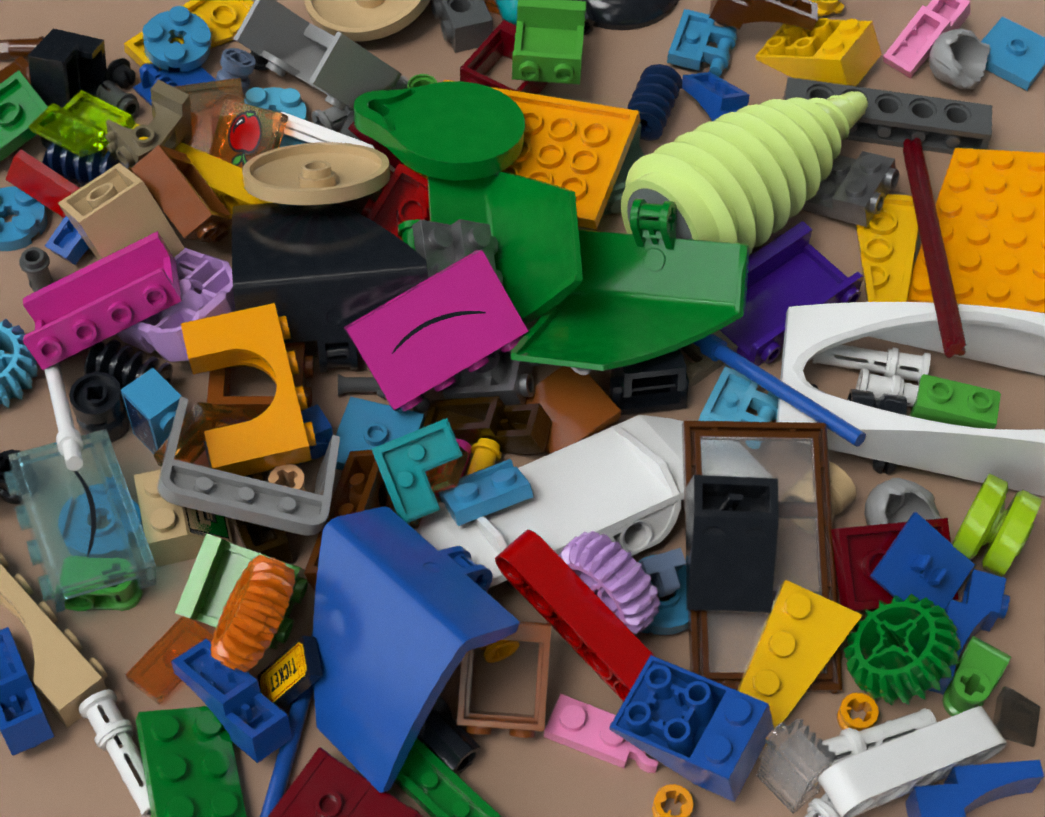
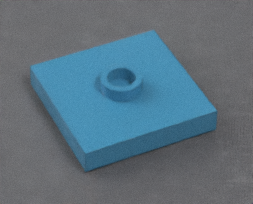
(1015, 53)
(371, 425)

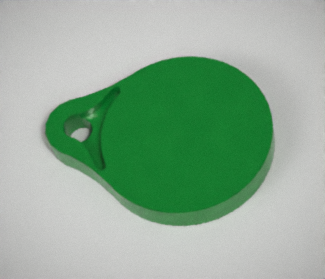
(445, 128)

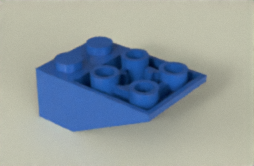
(694, 726)

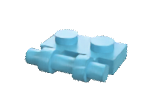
(734, 396)

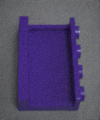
(780, 277)

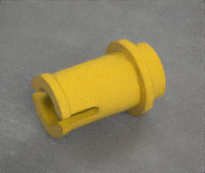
(485, 454)

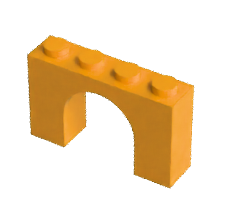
(255, 340)

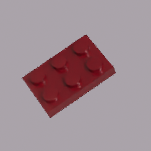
(858, 553)

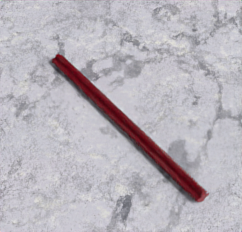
(934, 251)

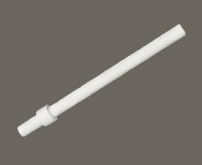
(68, 439)

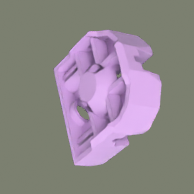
(203, 284)

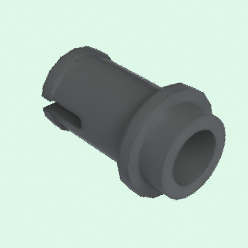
(118, 98)
(35, 265)

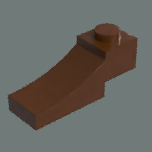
(738, 12)

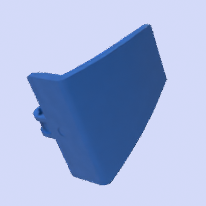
(391, 634)

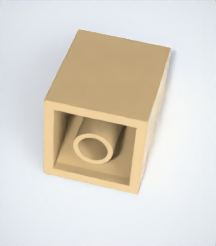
(116, 213)

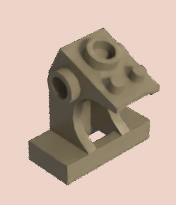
(169, 126)

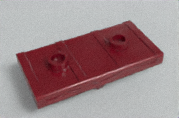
(335, 790)

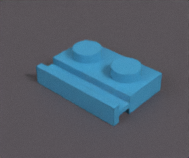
(486, 492)

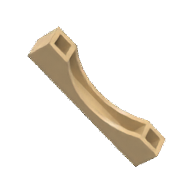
(59, 668)

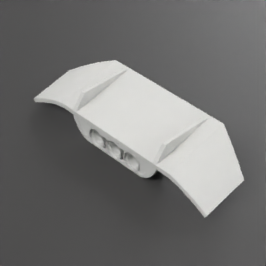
(610, 483)

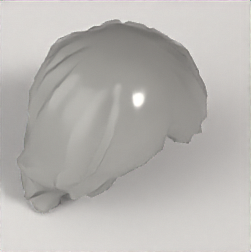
(959, 58)
(896, 502)

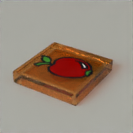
(246, 132)

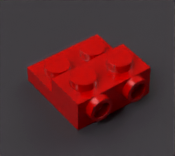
(401, 200)

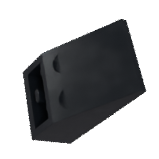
(731, 543)

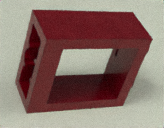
(497, 44)

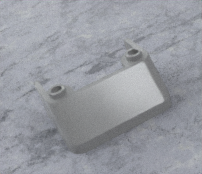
(313, 55)
(243, 496)

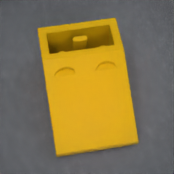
(829, 53)

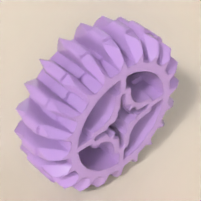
(613, 578)

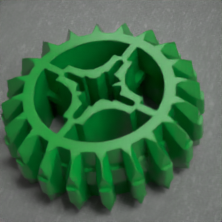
(888, 670)

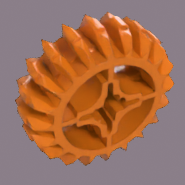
(253, 613)

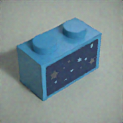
(151, 408)

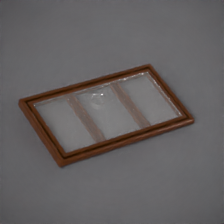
(804, 551)

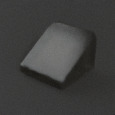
(1016, 717)

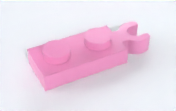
(588, 731)

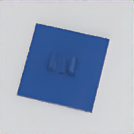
(922, 564)

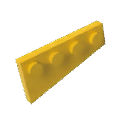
(221, 16)

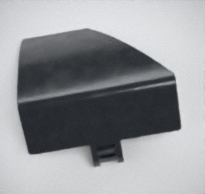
(319, 270)

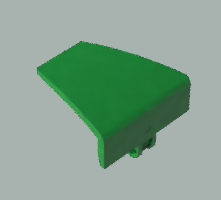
(533, 231)
(640, 295)

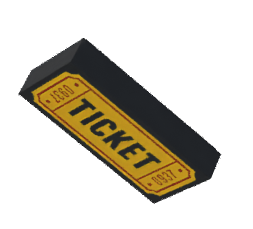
(291, 672)

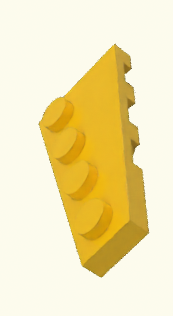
(889, 250)
(794, 647)

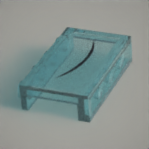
(79, 520)

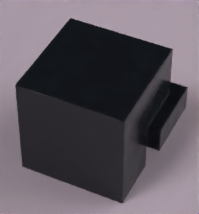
(66, 65)
(651, 385)

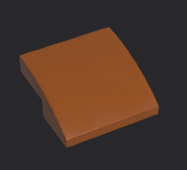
(574, 406)

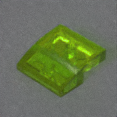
(80, 123)

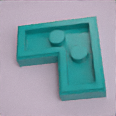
(405, 465)

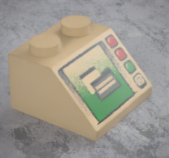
(171, 529)

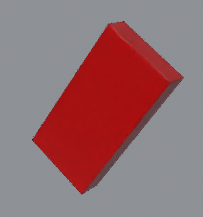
(39, 181)

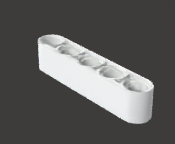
(911, 761)

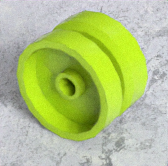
(1000, 527)

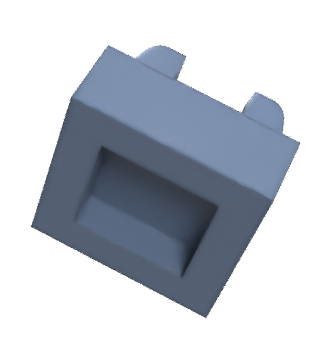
(663, 570)

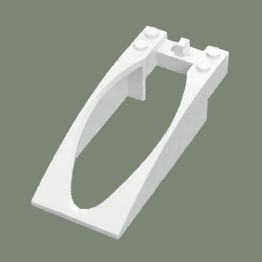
(992, 336)

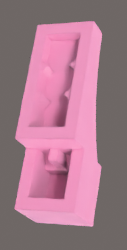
(918, 37)

